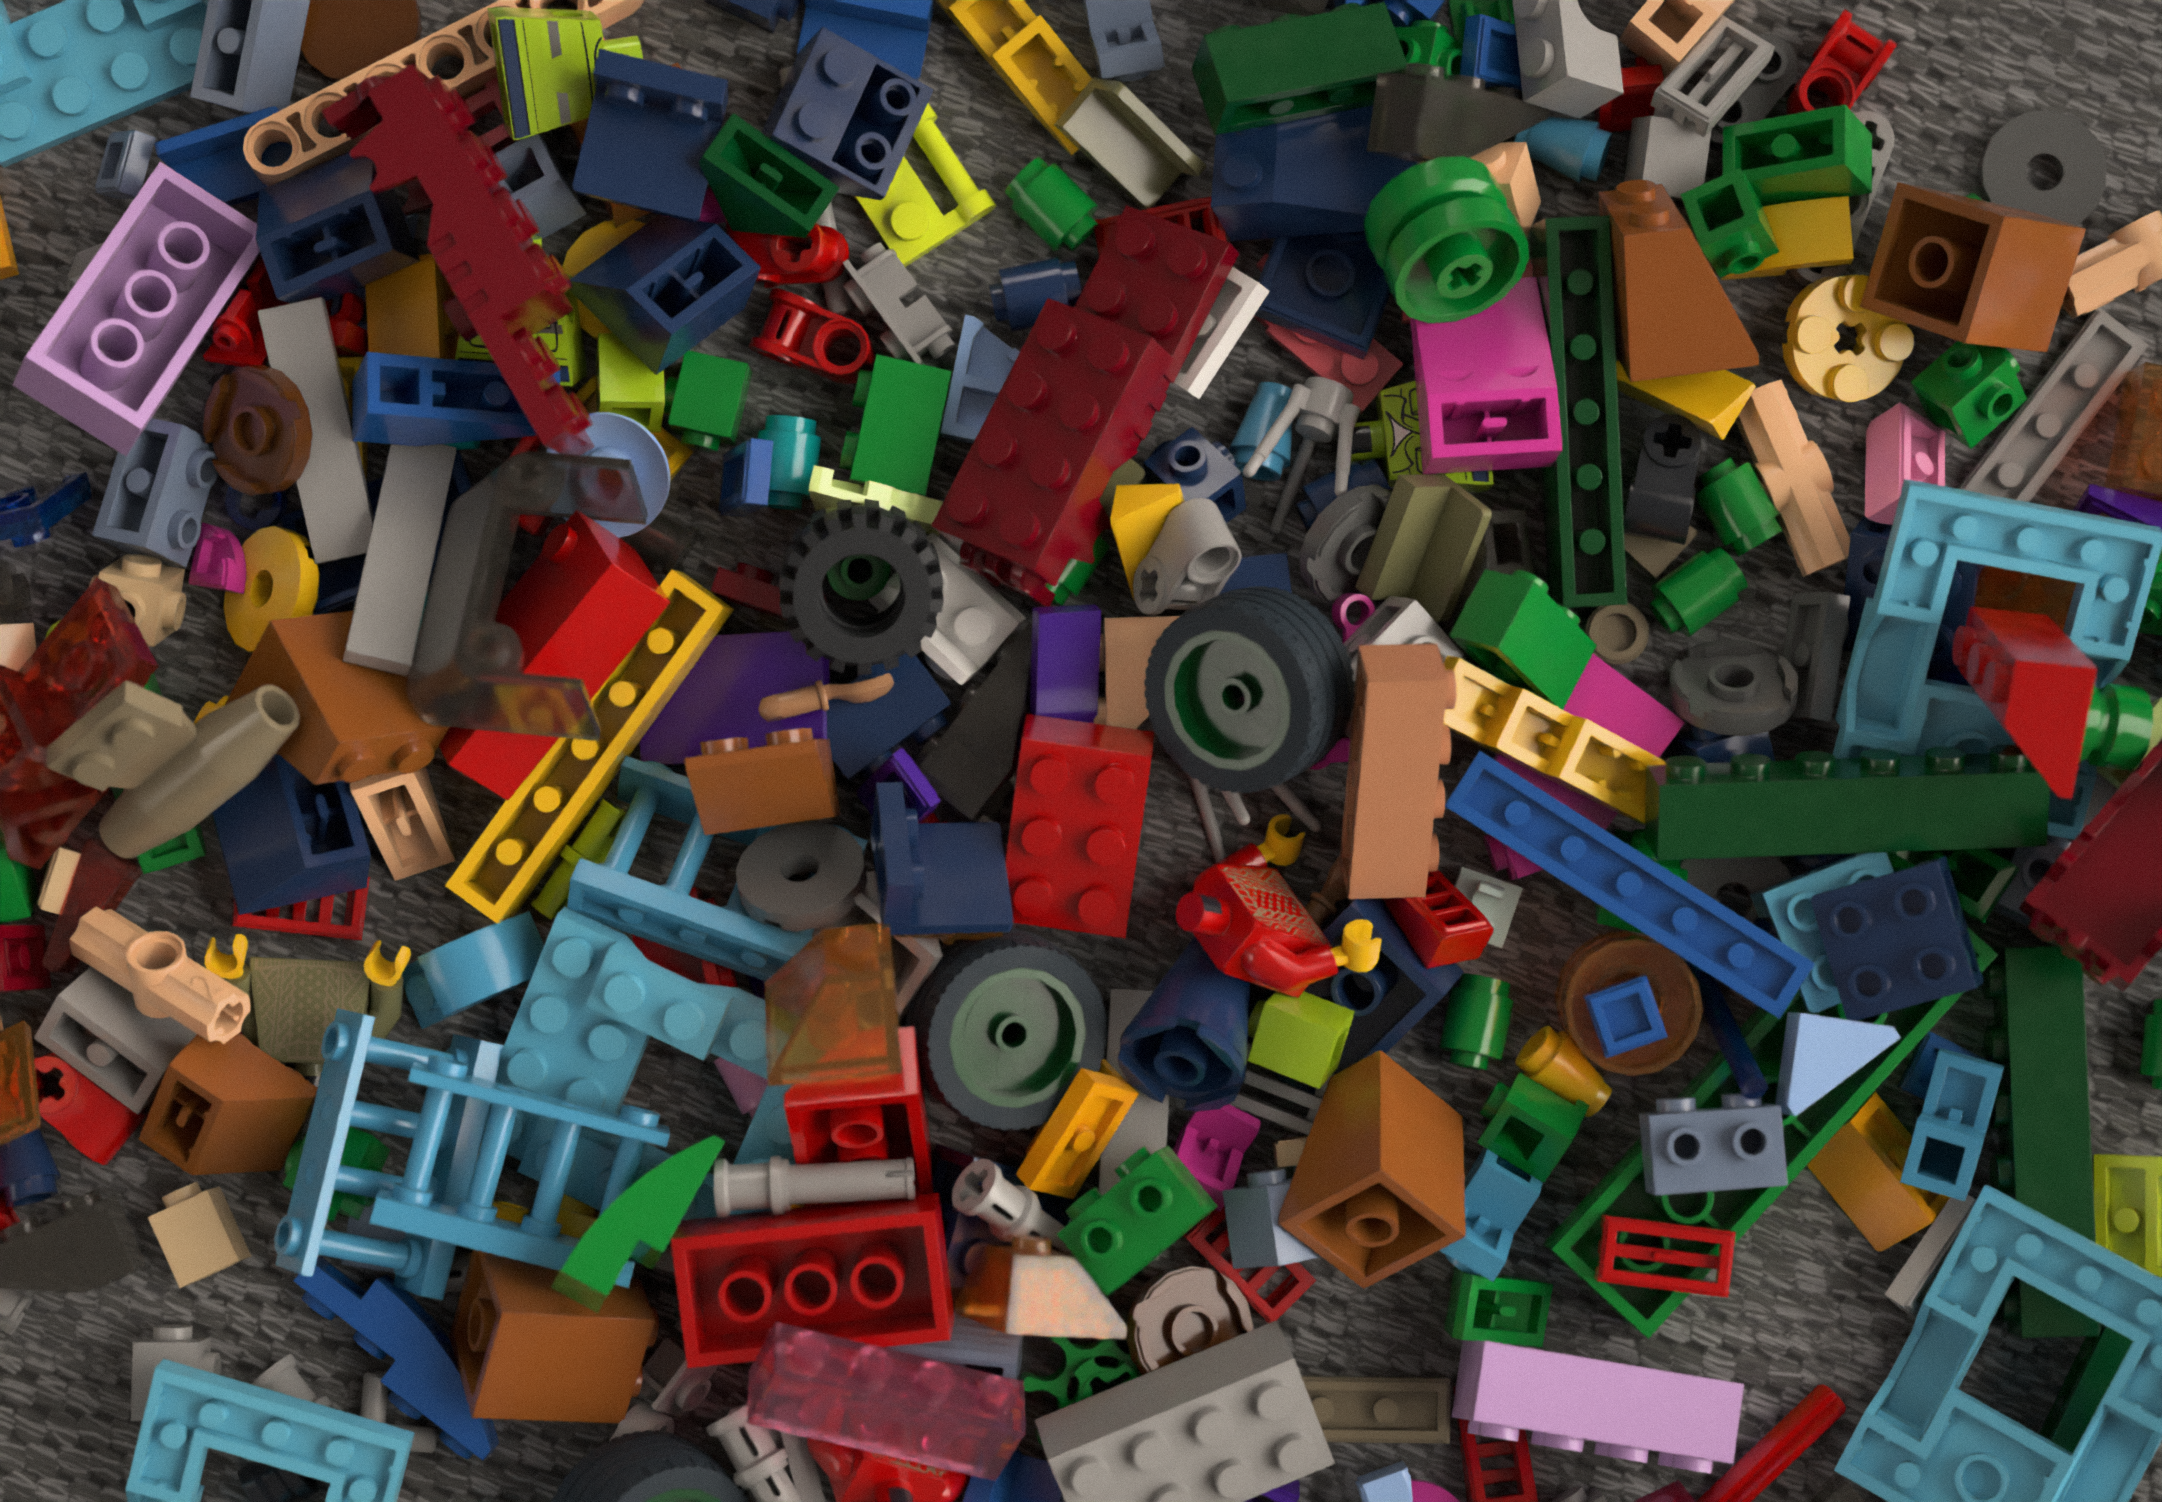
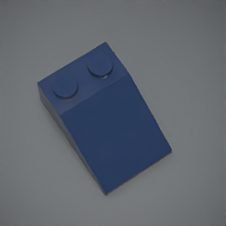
(1299, 177)
(1385, 998)

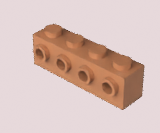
(1395, 769)

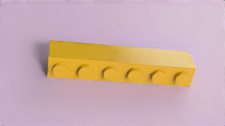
(575, 772)

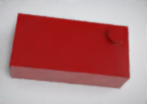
(575, 619)
(832, 1269)

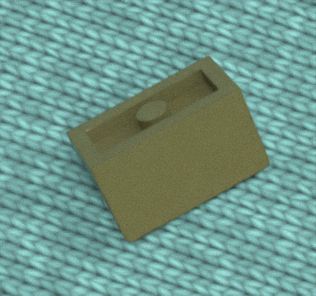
(1127, 141)
(1425, 544)

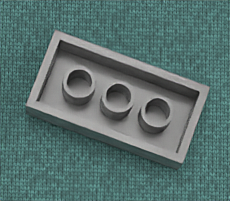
(1192, 1430)

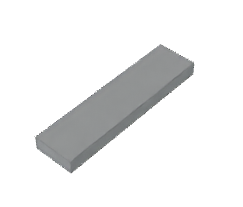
(2057, 410)
(334, 479)
(399, 557)

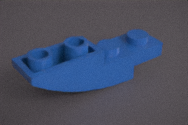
(425, 1367)

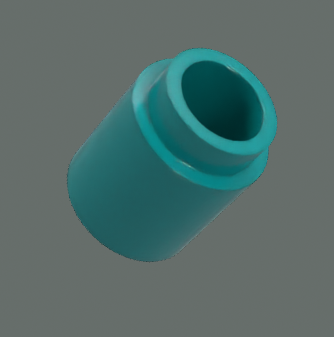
(793, 458)

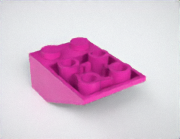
(1488, 388)

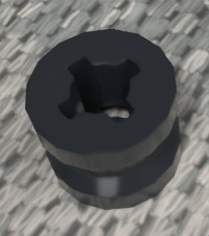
(274, 1484)

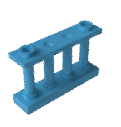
(667, 911)
(474, 1219)
(418, 1261)

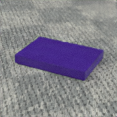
(724, 696)

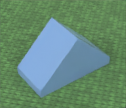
(1822, 1054)

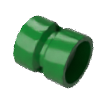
(2117, 727)

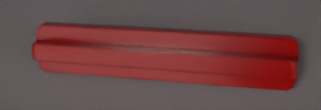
(1778, 1448)

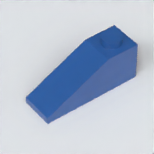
(433, 402)

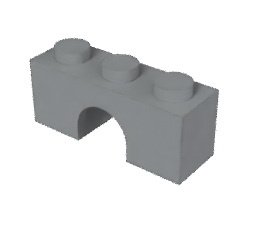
(1565, 58)

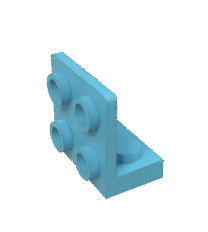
(1795, 923)

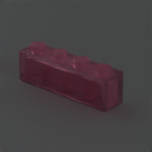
(885, 1401)

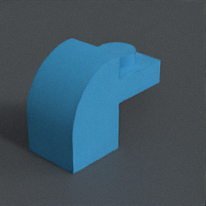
(472, 969)
(1952, 1124)
(1495, 1206)

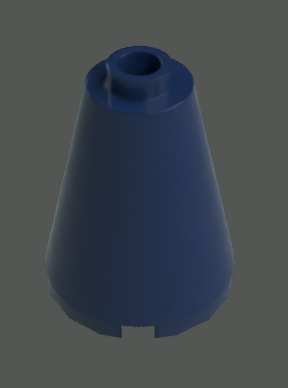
(1190, 1035)

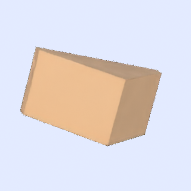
(404, 821)

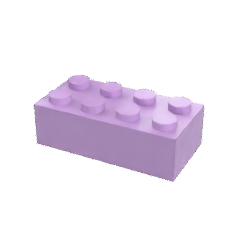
(140, 309)
(1597, 1400)

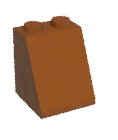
(1972, 269)
(1665, 294)
(350, 714)
(1378, 1173)
(543, 1354)

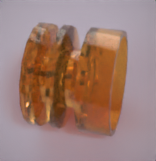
(1615, 958)

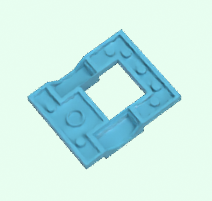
(90, 67)
(1886, 686)
(586, 1033)
(205, 1410)
(1942, 1445)

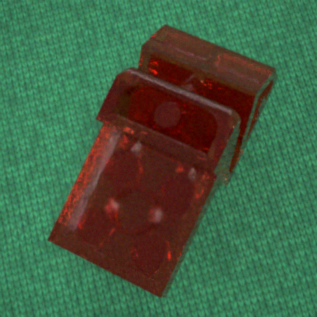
(59, 684)

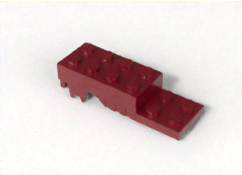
(476, 235)
(1081, 405)
(2107, 885)

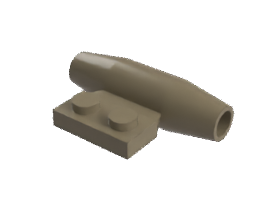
(166, 763)

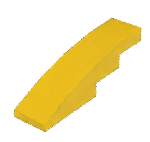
(1024, 56)
(1549, 740)

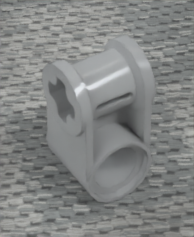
(1187, 560)

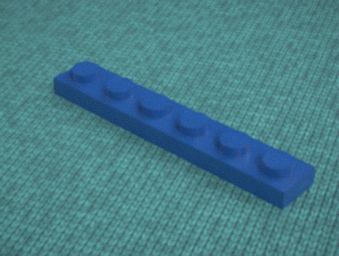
(1629, 884)

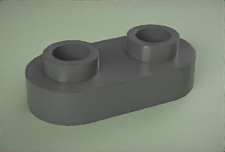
(1762, 92)

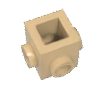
(153, 592)

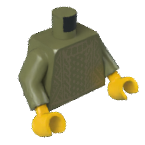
(300, 997)

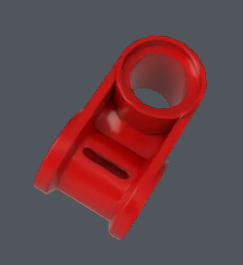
(1841, 65)
(795, 259)
(803, 333)
(85, 1112)

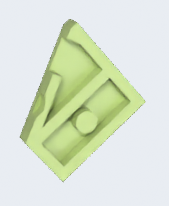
(827, 492)

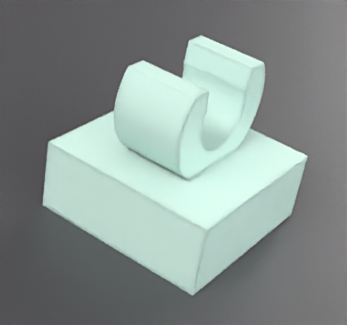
(1493, 898)

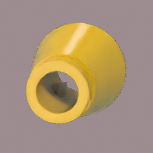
(1563, 1069)

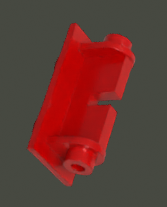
(238, 331)

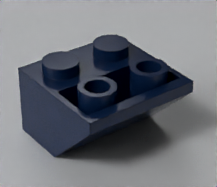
(847, 114)
(330, 231)
(667, 287)
(291, 839)

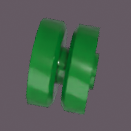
(1446, 239)

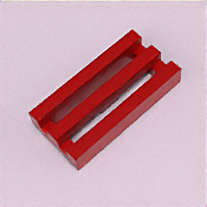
(1609, 1248)

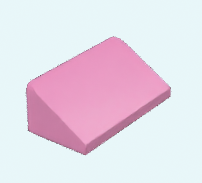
(1900, 448)

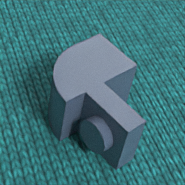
(1123, 39)

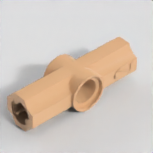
(2121, 264)
(1794, 478)
(160, 975)

